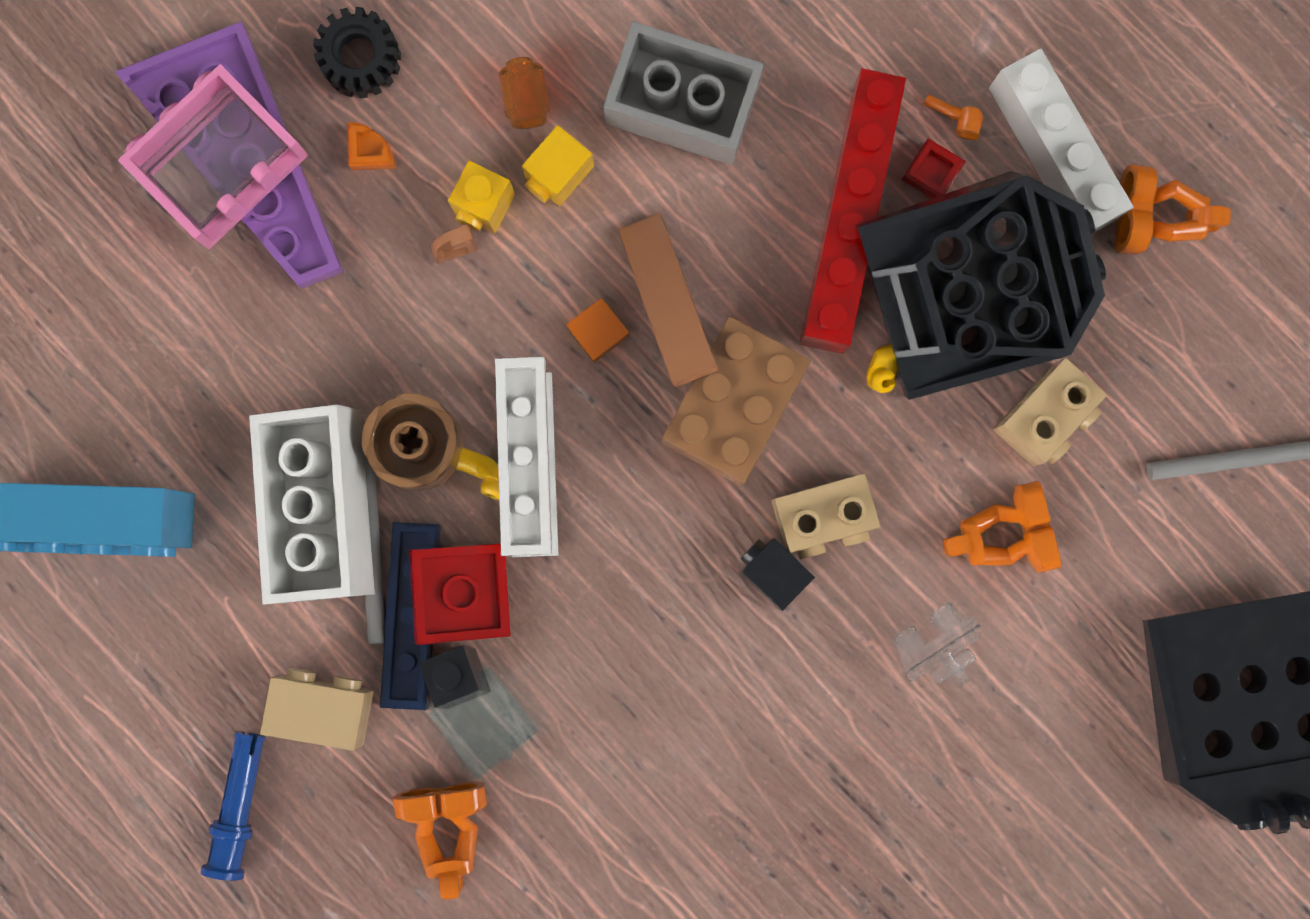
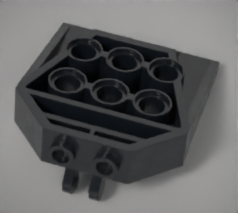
(1055, 279)
(1238, 779)

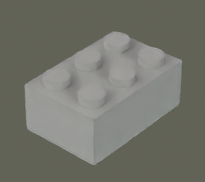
(682, 93)

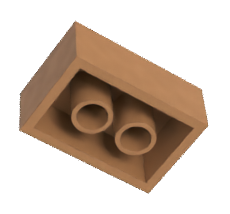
(736, 409)

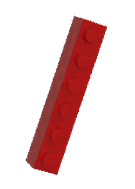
(853, 200)

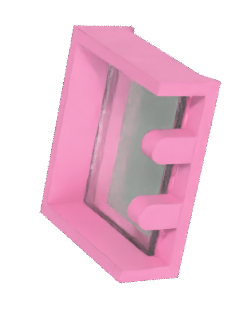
(212, 156)

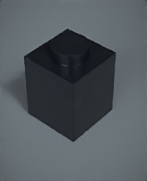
(775, 572)
(454, 677)

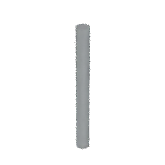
(1228, 460)
(374, 603)

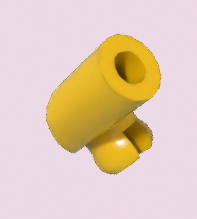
(882, 370)
(483, 468)

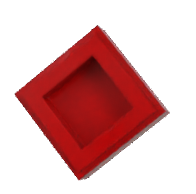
(933, 169)

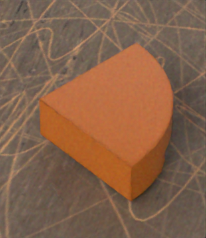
(368, 149)

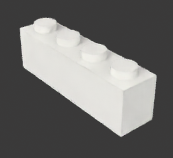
(1058, 138)

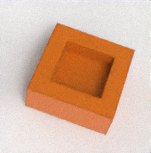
(597, 330)

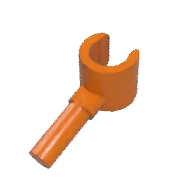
(968, 117)

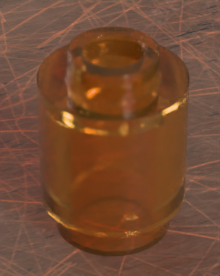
(524, 93)

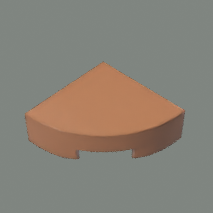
(453, 244)

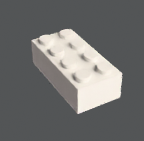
(311, 504)

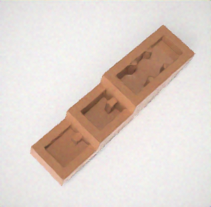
(668, 300)

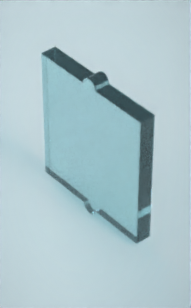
(486, 726)

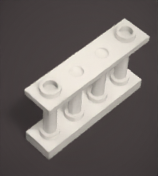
(526, 458)

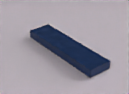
(402, 677)

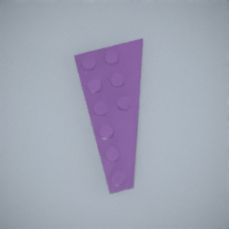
(287, 216)

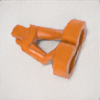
(1137, 225)
(1038, 536)
(453, 803)

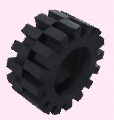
(339, 34)

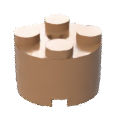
(401, 419)

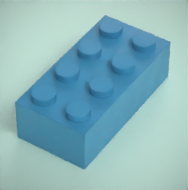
(95, 519)

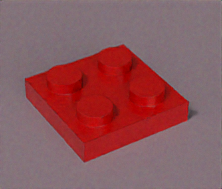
(459, 594)

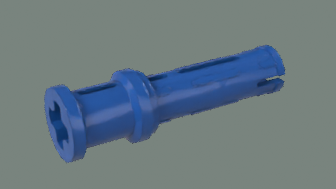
(232, 827)

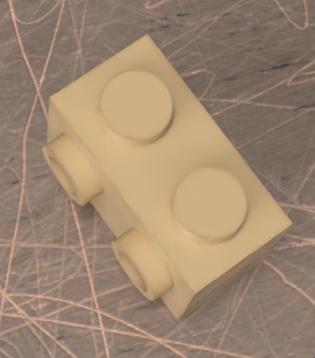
(1051, 413)
(825, 515)
(317, 710)

